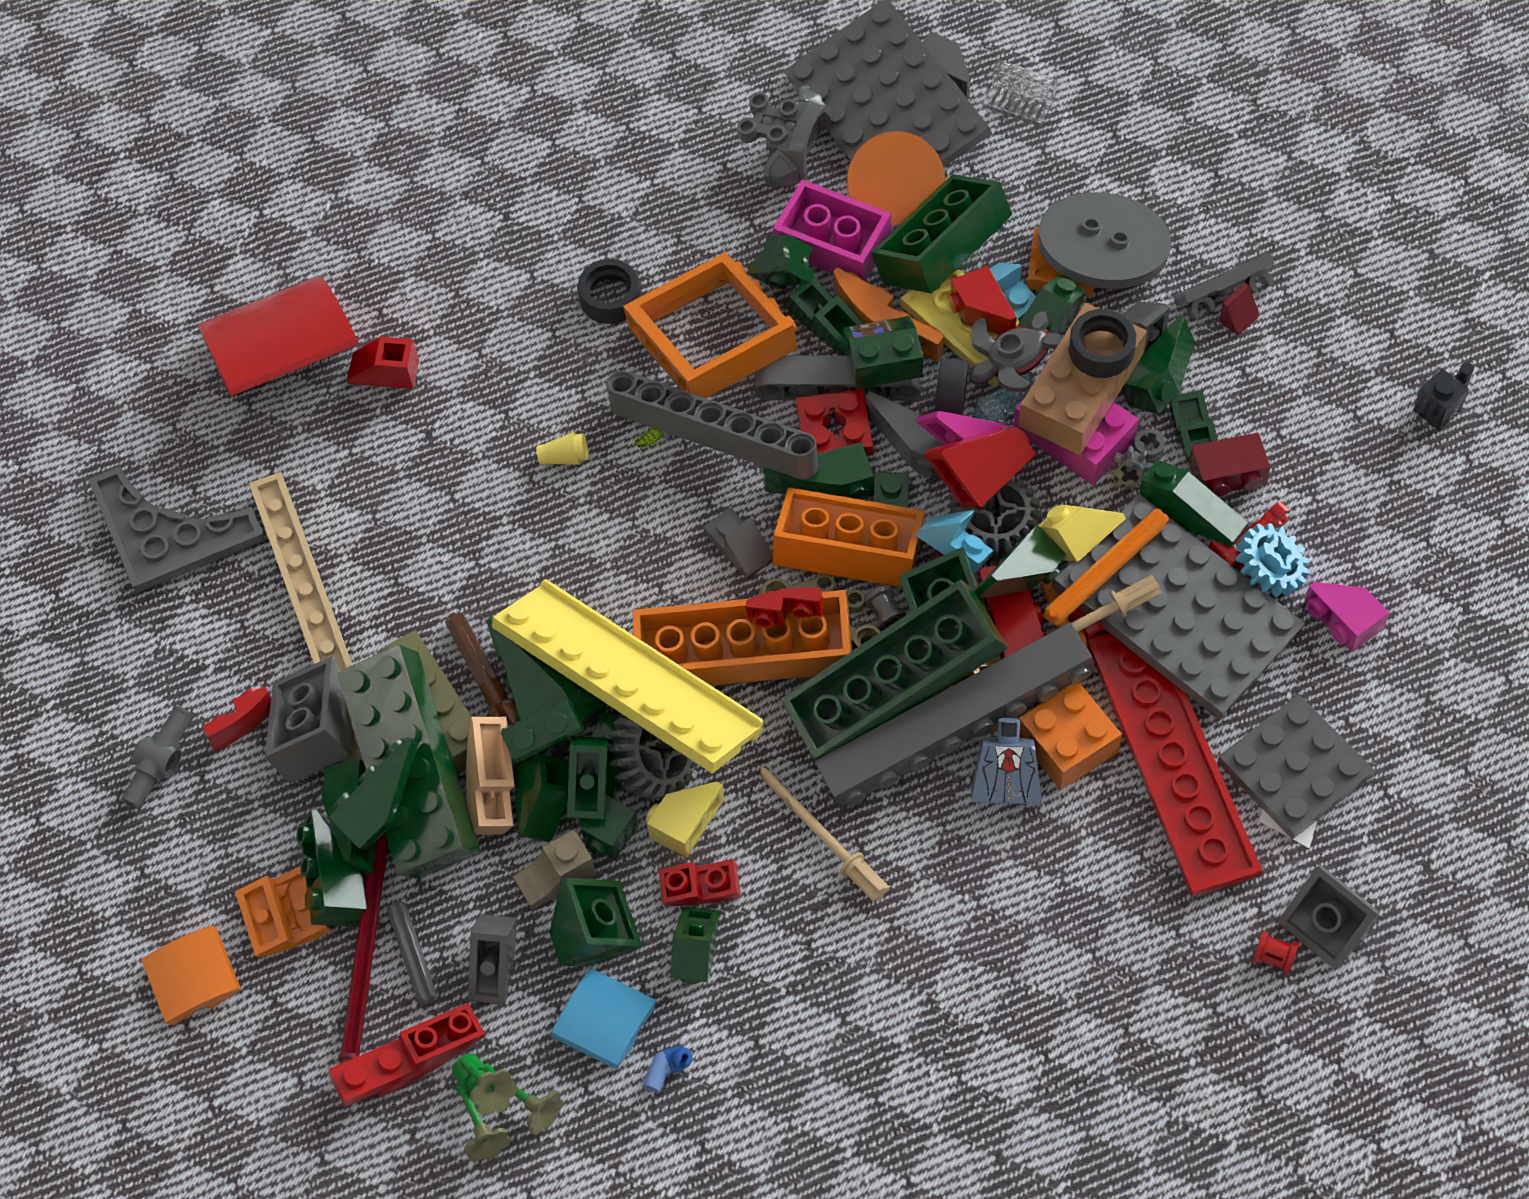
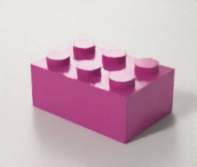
(835, 227)
(1113, 435)

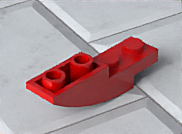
(407, 1058)

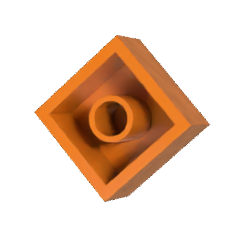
(1070, 735)

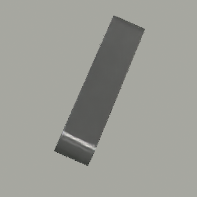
(819, 375)

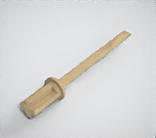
(1122, 601)
(854, 865)

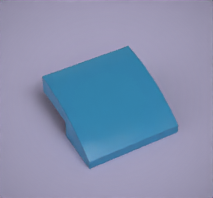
(603, 1018)

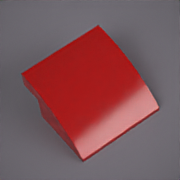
(277, 335)

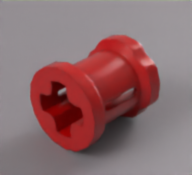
(1275, 952)

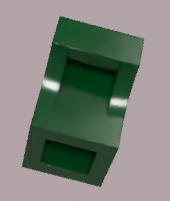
(782, 262)

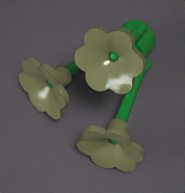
(492, 1093)

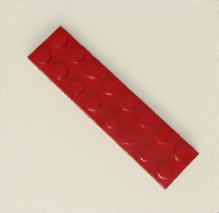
(1176, 770)

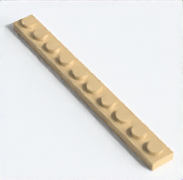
(301, 577)

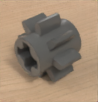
(1127, 460)

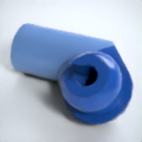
(665, 1064)

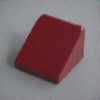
(1239, 310)

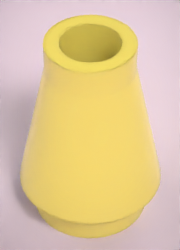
(566, 450)

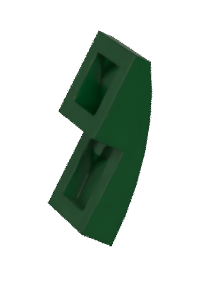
(1192, 420)

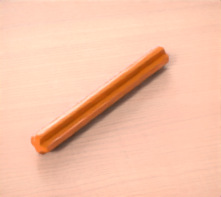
(1105, 567)

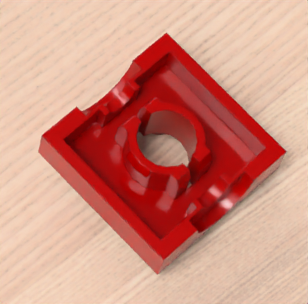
(849, 412)

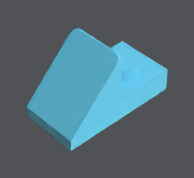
(1016, 292)
(948, 534)

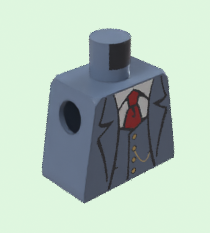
(1007, 768)

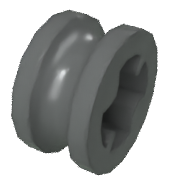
(1153, 436)

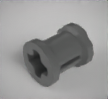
(883, 606)

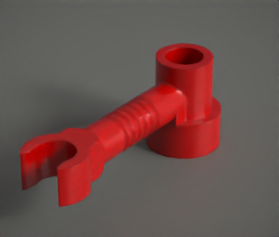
(1274, 515)

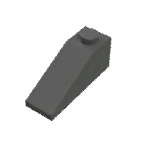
(903, 432)

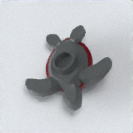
(1012, 352)

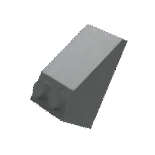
(308, 722)

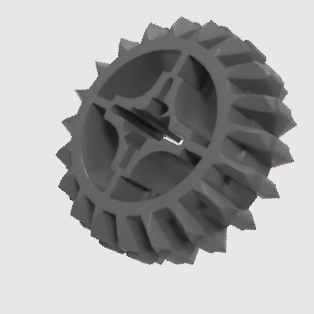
(1013, 509)
(645, 770)

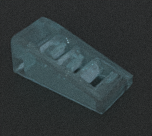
(1000, 403)

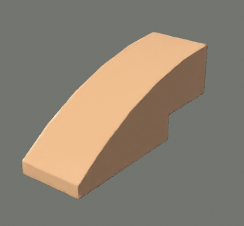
(488, 776)

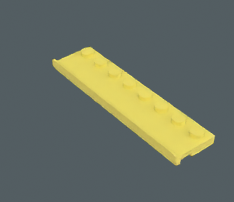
(629, 675)

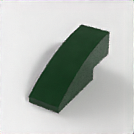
(822, 314)

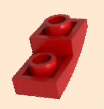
(773, 606)
(251, 710)
(699, 885)

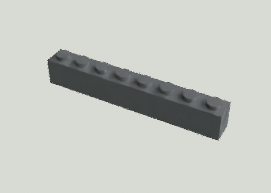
(956, 716)

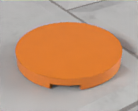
(894, 173)

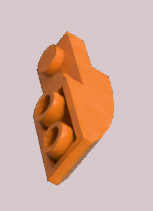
(877, 304)

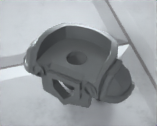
(787, 132)

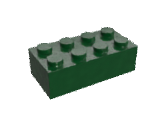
(941, 233)

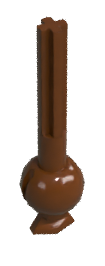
(481, 669)

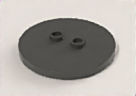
(1104, 240)

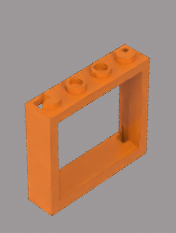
(729, 366)

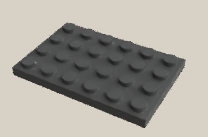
(885, 81)
(1208, 625)

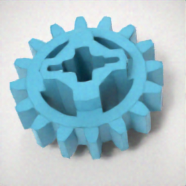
(1272, 560)

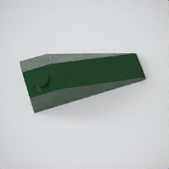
(538, 684)

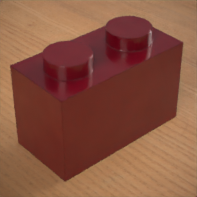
(1230, 464)

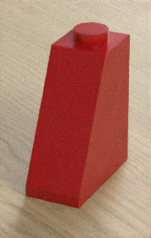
(981, 463)

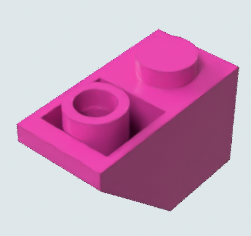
(1347, 611)

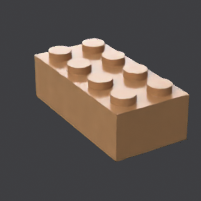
(1068, 403)

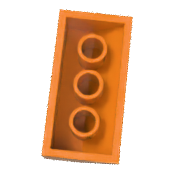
(846, 537)

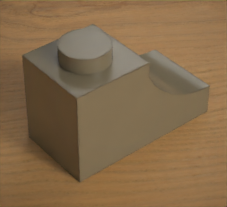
(558, 860)

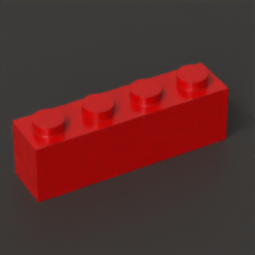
(1014, 617)

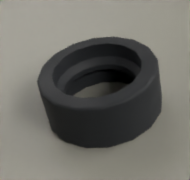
(601, 271)
(1107, 321)
(951, 386)

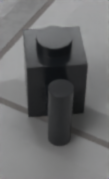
(1443, 396)

